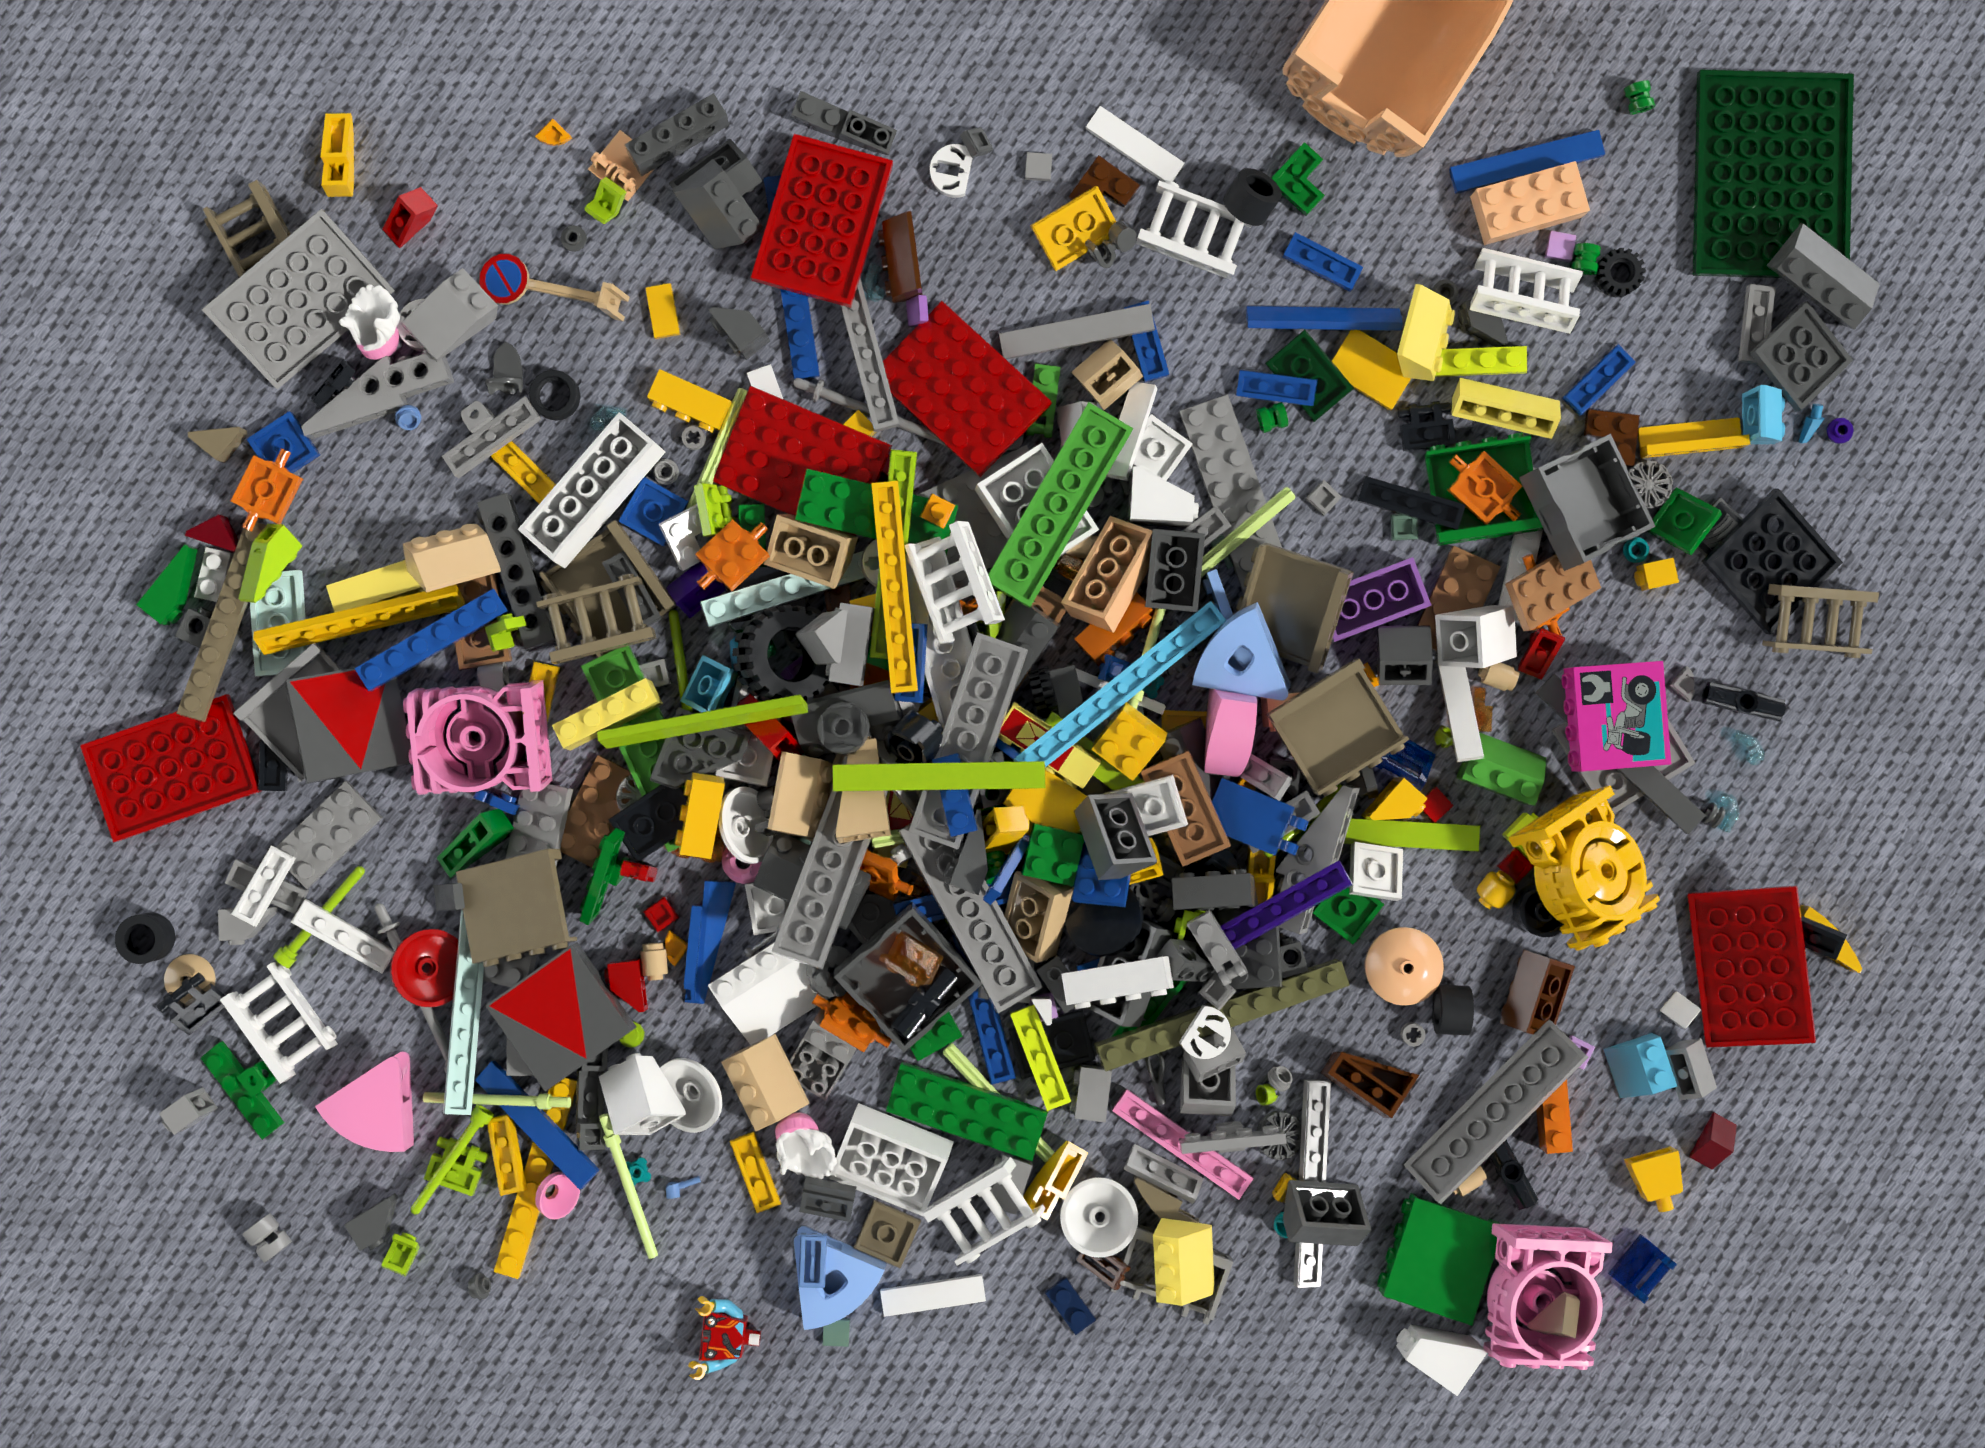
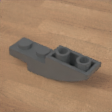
(843, 124)

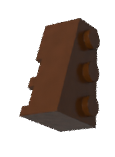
(1370, 1082)

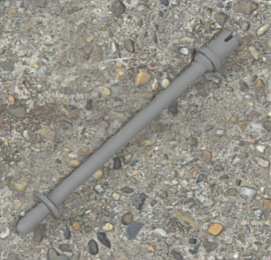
(819, 391)
(389, 929)

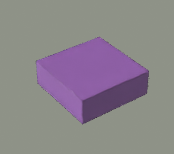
(917, 310)

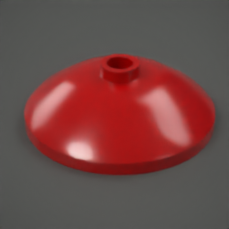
(435, 985)

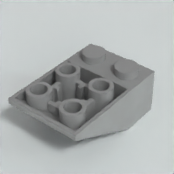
(820, 1059)

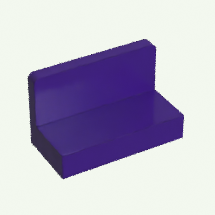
(689, 594)

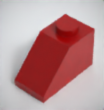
(409, 216)
(627, 982)

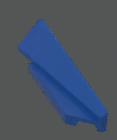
(704, 938)

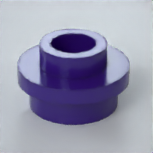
(1834, 435)

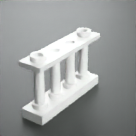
(1175, 245)
(1524, 308)
(978, 585)
(253, 1025)
(981, 1186)

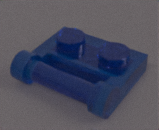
(1412, 757)
(1635, 1265)

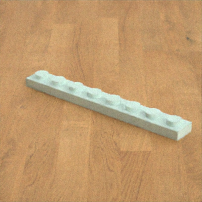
(774, 593)
(463, 1029)

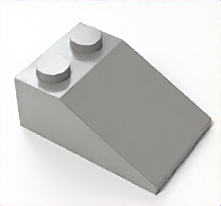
(451, 315)
(1208, 1097)

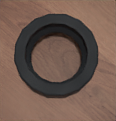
(545, 377)

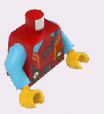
(722, 1336)

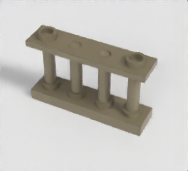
(271, 220)
(1811, 596)
(614, 637)

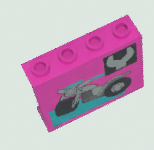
(1616, 716)

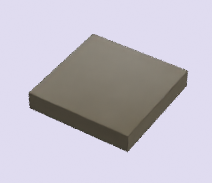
(887, 1233)

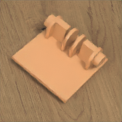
(618, 166)

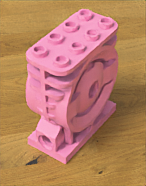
(440, 771)
(1523, 1275)

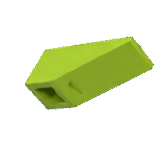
(267, 559)

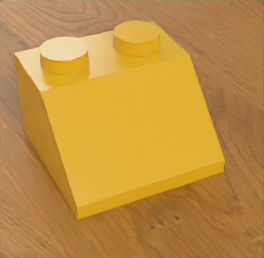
(1396, 801)

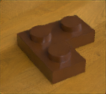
(1109, 181)
(1621, 427)

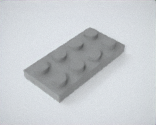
(329, 833)

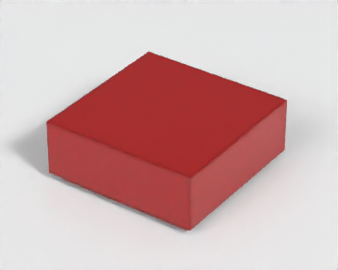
(1436, 805)
(1515, 865)
(661, 914)

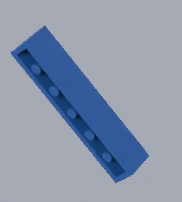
(431, 640)

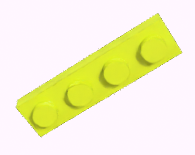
(1483, 361)
(1040, 1057)

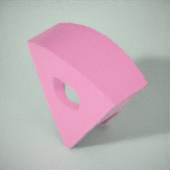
(1229, 732)
(375, 1107)

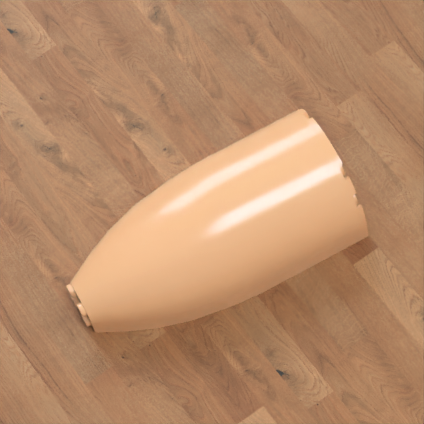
(1389, 66)

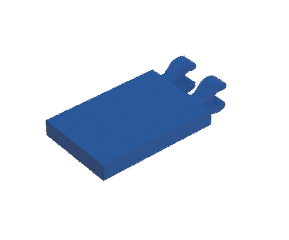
(1255, 818)

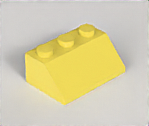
(1425, 334)
(1183, 1261)

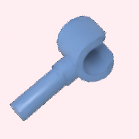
(673, 1188)

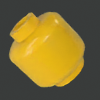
(1496, 890)

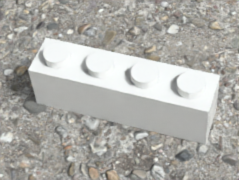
(1116, 981)

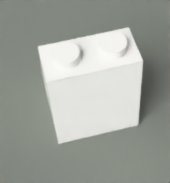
(1158, 501)
(1476, 636)
(639, 1097)
(1441, 1355)

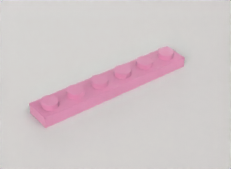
(1168, 1133)

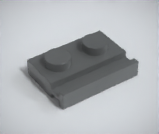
(827, 1199)

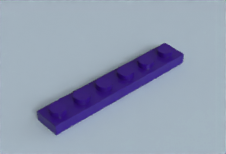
(1287, 904)

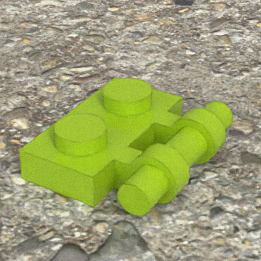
(713, 508)
(461, 1176)

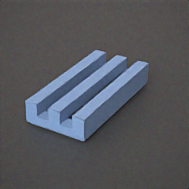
(814, 1237)

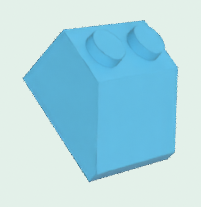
(1763, 414)
(709, 685)
(1640, 1066)

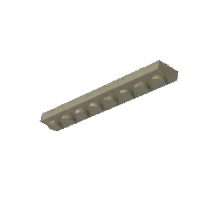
(219, 634)

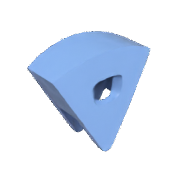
(1243, 658)
(848, 1282)

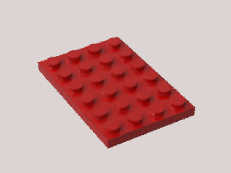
(822, 220)
(962, 389)
(781, 440)
(170, 769)
(1752, 967)

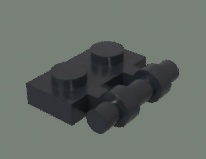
(1426, 434)
(195, 1011)

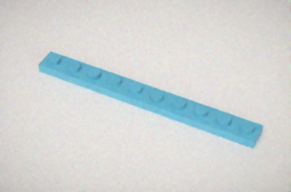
(1124, 686)

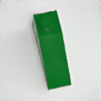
(170, 590)
(475, 841)

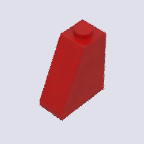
(772, 733)

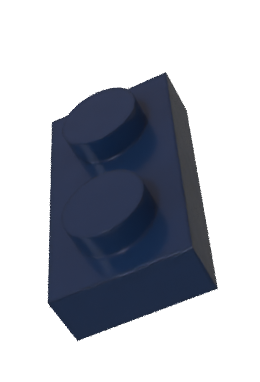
(1070, 1305)

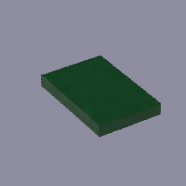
(1306, 359)

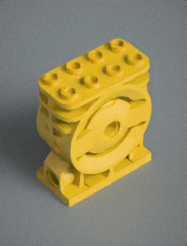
(1572, 872)

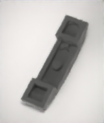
(590, 1103)

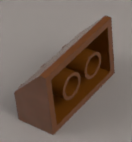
(900, 258)
(1536, 992)

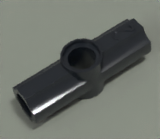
(1729, 698)
(924, 1003)
(1517, 1182)

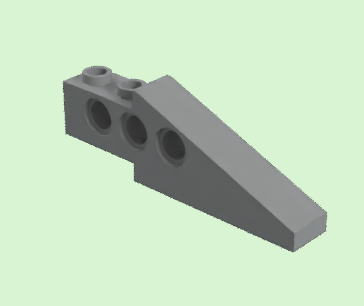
(359, 406)
(1326, 842)

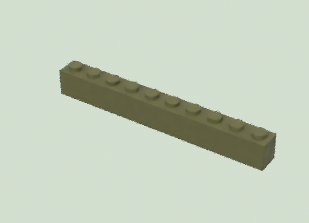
(1238, 1009)

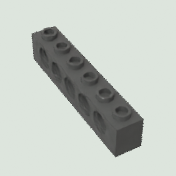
(488, 513)

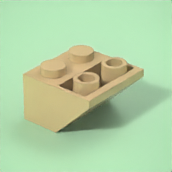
(1107, 374)

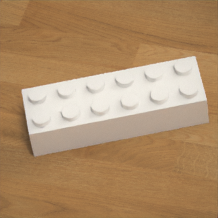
(591, 490)

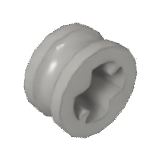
(692, 445)
(1418, 1039)

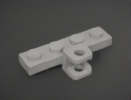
(489, 433)
(1231, 1138)

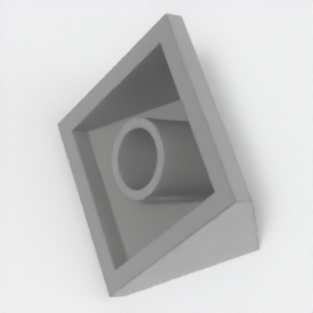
(824, 637)

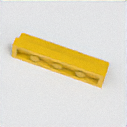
(1691, 437)

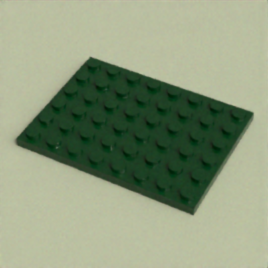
(1767, 160)

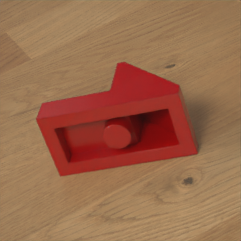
(1540, 653)

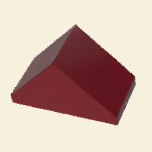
(216, 532)
(1715, 1142)

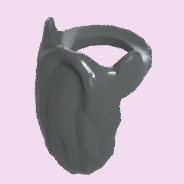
(506, 372)

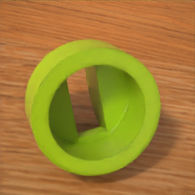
(1443, 736)
(1268, 1098)

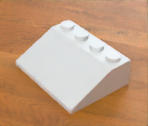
(1012, 489)
(764, 994)
(891, 1159)

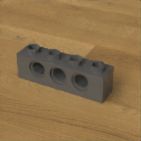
(677, 134)

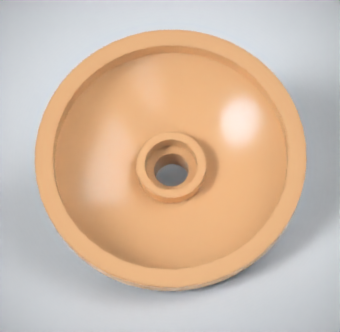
(1386, 963)

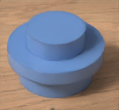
(408, 417)

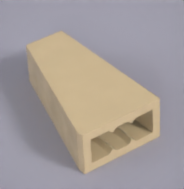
(863, 812)

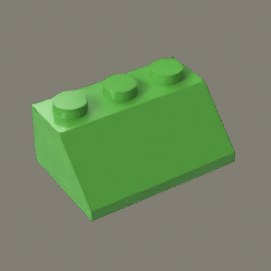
(1506, 771)

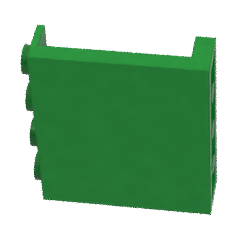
(1513, 456)
(1439, 1259)

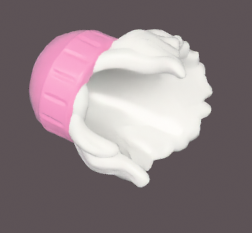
(373, 322)
(804, 1147)

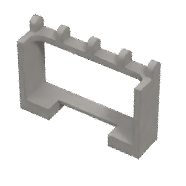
(1219, 1260)

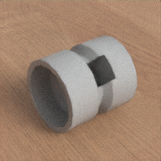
(260, 1231)

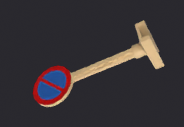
(507, 280)

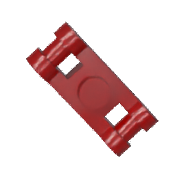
(638, 871)

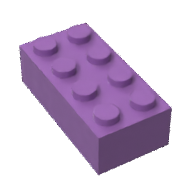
(1381, 598)

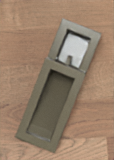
(1163, 1202)

